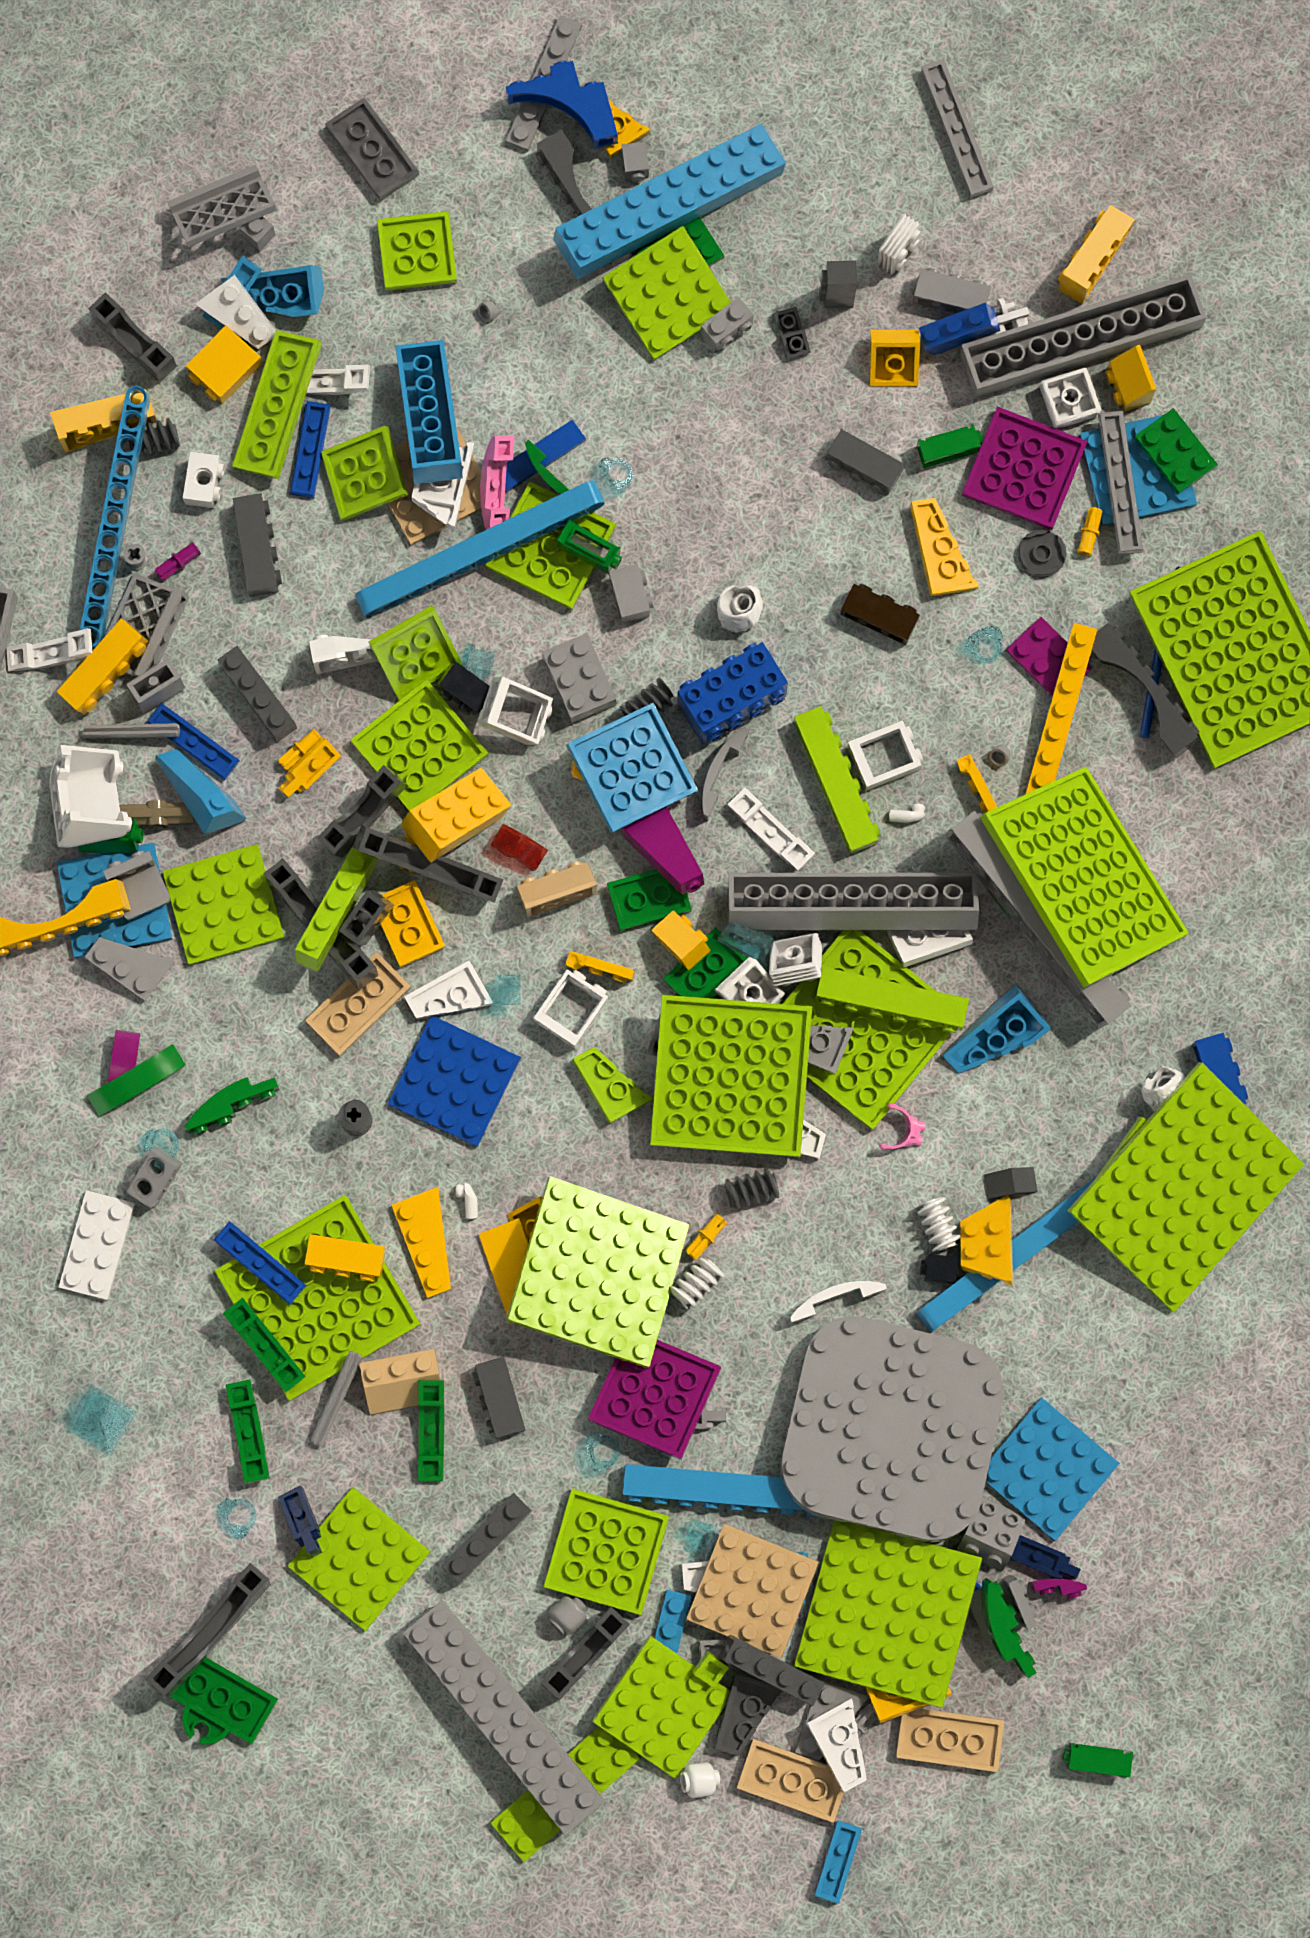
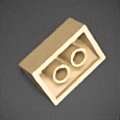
(557, 888)
(394, 1380)

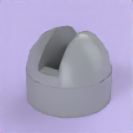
(488, 306)
(1002, 758)

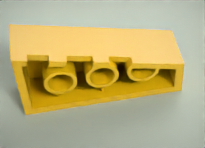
(1095, 254)
(94, 421)

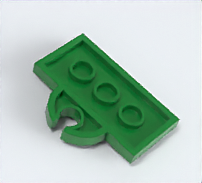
(223, 1703)

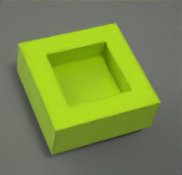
(710, 1669)

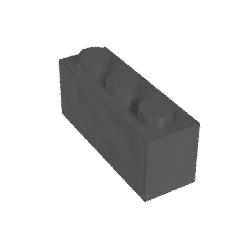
(838, 284)
(864, 462)
(498, 1398)

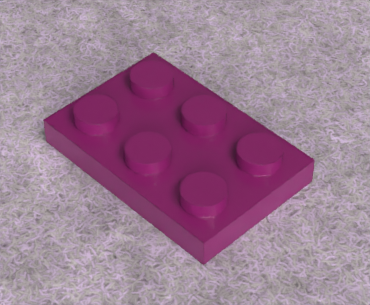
(1041, 654)

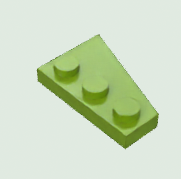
(609, 1087)

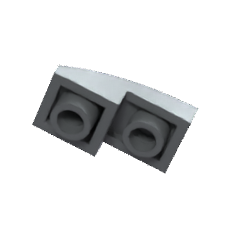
(791, 333)

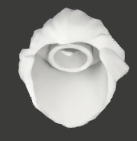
(739, 607)
(1160, 1086)

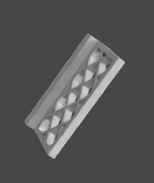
(218, 197)
(166, 623)

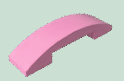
(494, 479)

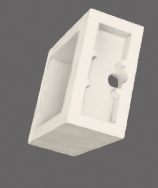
(494, 703)
(862, 767)
(557, 1029)

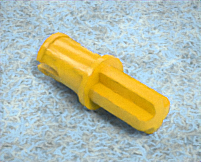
(1090, 531)
(299, 749)
(706, 1236)

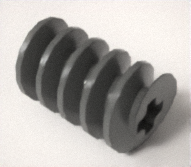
(158, 436)
(657, 695)
(348, 1112)
(751, 1188)

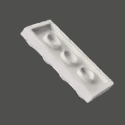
(96, 1245)

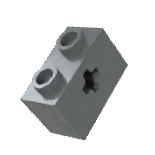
(366, 917)

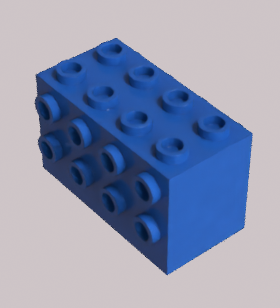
(732, 693)

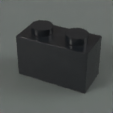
(463, 688)

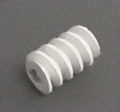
(938, 1224)
(696, 1282)

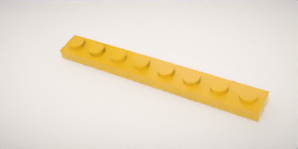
(1062, 706)

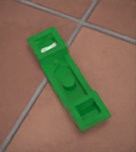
(537, 457)
(136, 1080)
(264, 1344)
(431, 1430)
(248, 1431)

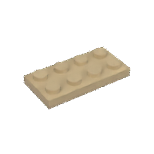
(352, 1012)
(950, 1739)
(791, 1780)

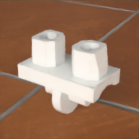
(1017, 317)

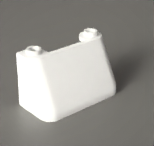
(86, 796)

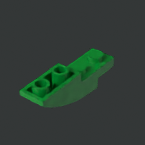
(220, 1106)
(999, 1622)

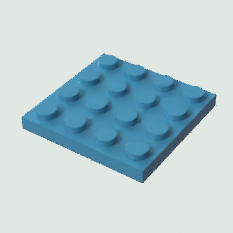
(1151, 488)
(631, 767)
(76, 881)
(1049, 1469)

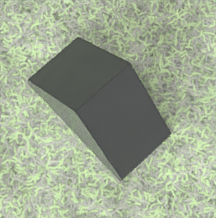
(1010, 1182)

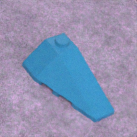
(289, 291)
(202, 796)
(1003, 1028)

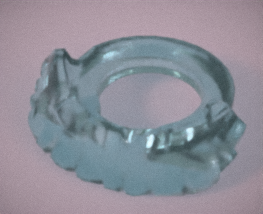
(617, 486)
(973, 642)
(149, 1138)
(598, 1465)
(224, 1510)

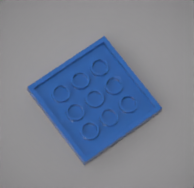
(454, 1081)

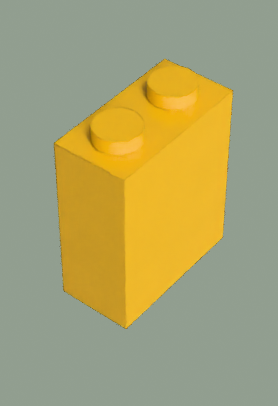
(223, 365)

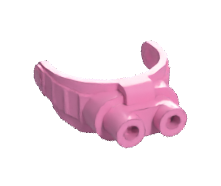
(913, 1131)

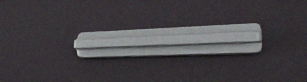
(131, 731)
(336, 1398)

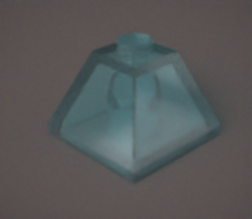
(101, 1419)

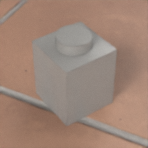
(635, 161)
(257, 232)

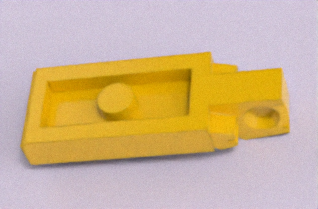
(309, 767)
(977, 783)
(598, 967)

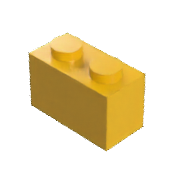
(681, 940)

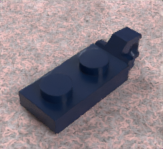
(301, 1519)
(1043, 1558)

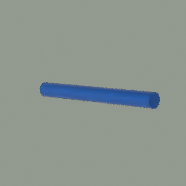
(1149, 703)

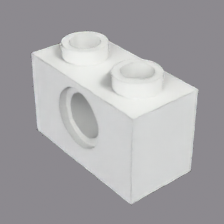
(201, 466)

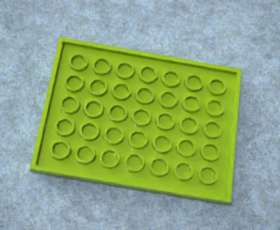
(1231, 647)
(1084, 876)
(1186, 1187)

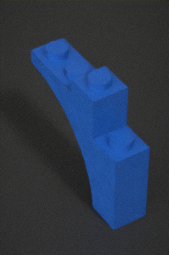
(562, 91)

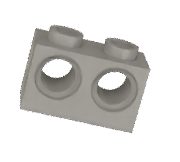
(158, 1180)

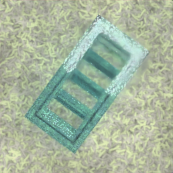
(763, 941)

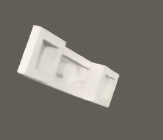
(339, 381)
(50, 653)
(770, 830)
(866, 1289)

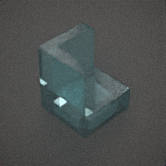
(478, 660)
(508, 990)
(700, 1537)

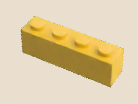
(102, 667)

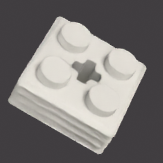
(898, 244)
(1078, 386)
(796, 960)
(749, 975)

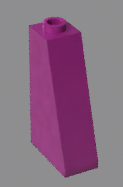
(665, 849)

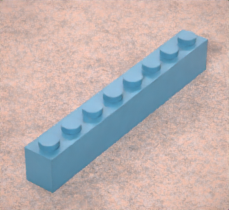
(709, 1488)

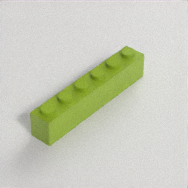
(835, 779)
(335, 909)
(892, 999)

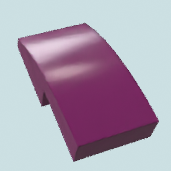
(123, 1053)
(1066, 1587)

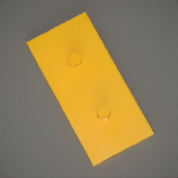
(505, 1253)

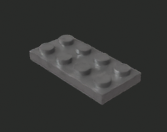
(372, 149)

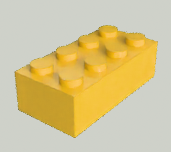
(455, 814)

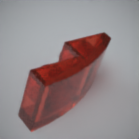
(519, 846)

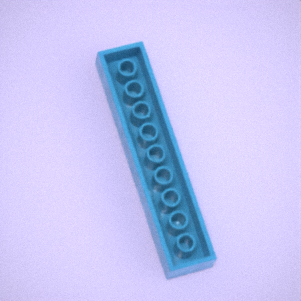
(669, 201)

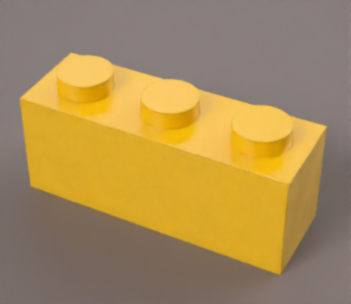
(345, 1257)

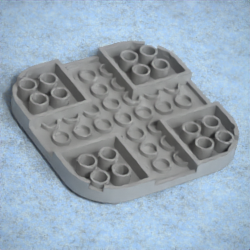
(892, 1429)

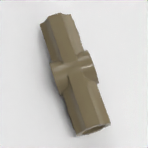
(159, 813)

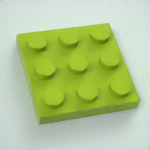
(417, 250)
(364, 473)
(414, 651)

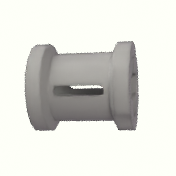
(135, 564)

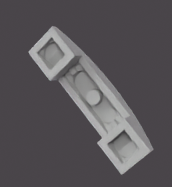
(734, 746)

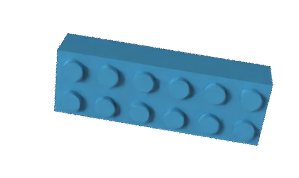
(429, 412)

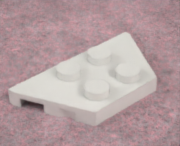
(444, 497)

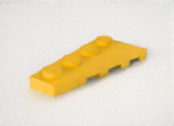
(941, 558)
(424, 1234)

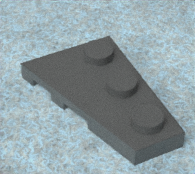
(745, 1708)

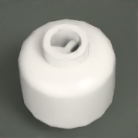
(699, 1780)

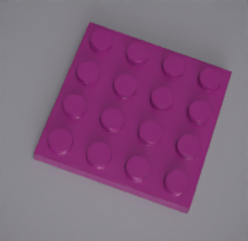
(1024, 468)
(656, 1402)

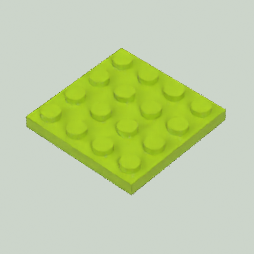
(666, 292)
(542, 564)
(421, 744)
(223, 904)
(606, 1551)
(361, 1559)
(661, 1707)

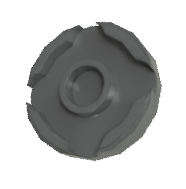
(1036, 558)

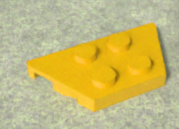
(988, 1241)

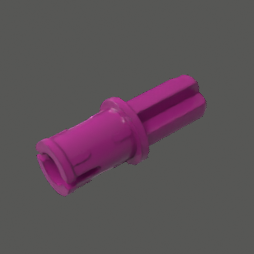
(177, 561)

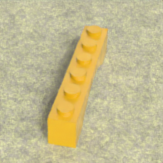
(100, 903)

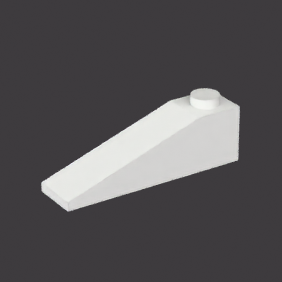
(339, 653)

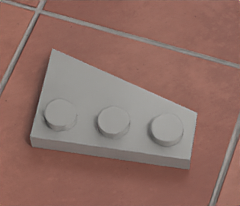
(828, 1046)
(829, 1698)

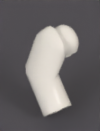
(908, 816)
(471, 1204)

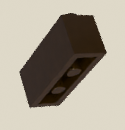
(880, 613)

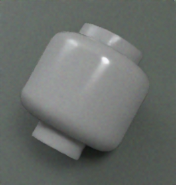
(568, 1615)

